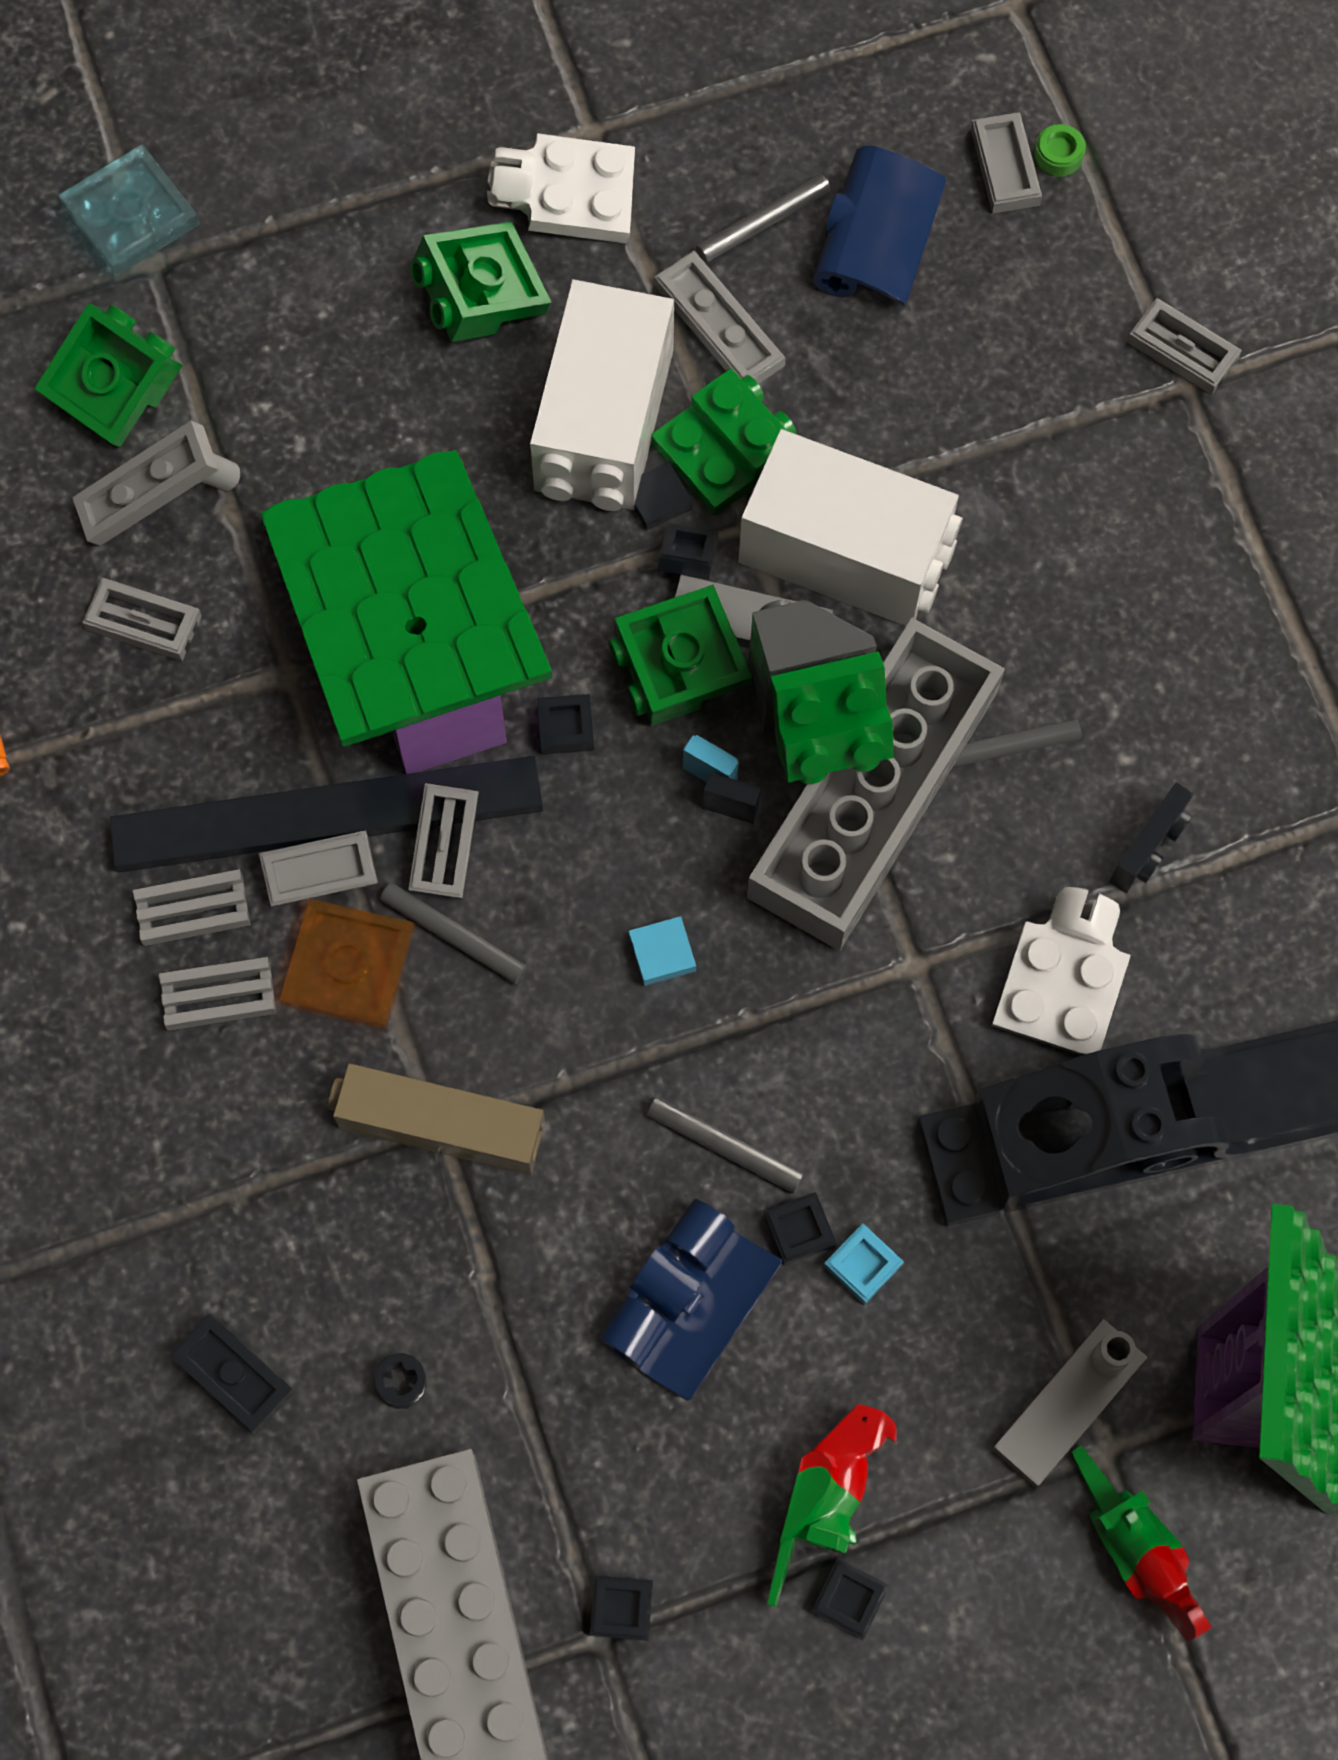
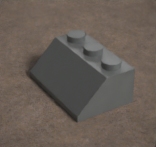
(796, 638)

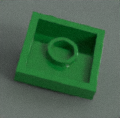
(478, 280)
(109, 372)
(722, 439)
(678, 655)
(832, 718)

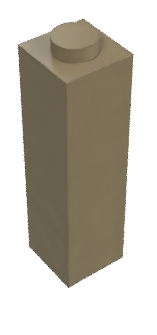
(437, 1118)

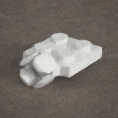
(567, 186)
(1065, 976)

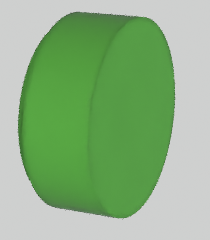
(1059, 150)

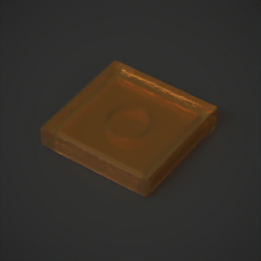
(347, 963)

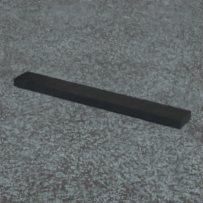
(316, 814)

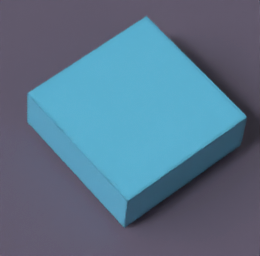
(705, 758)
(662, 951)
(863, 1264)

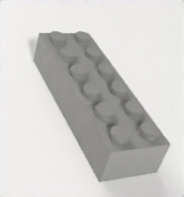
(857, 822)
(451, 1612)

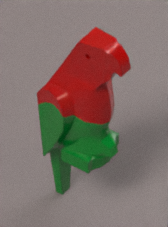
(831, 1488)
(1142, 1549)

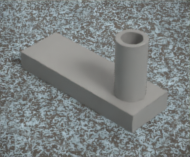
(151, 482)
(1070, 1403)

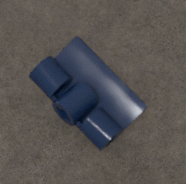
(879, 225)
(689, 1300)

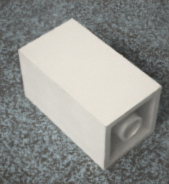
(602, 395)
(849, 529)

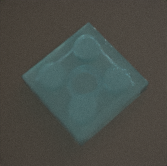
(129, 210)

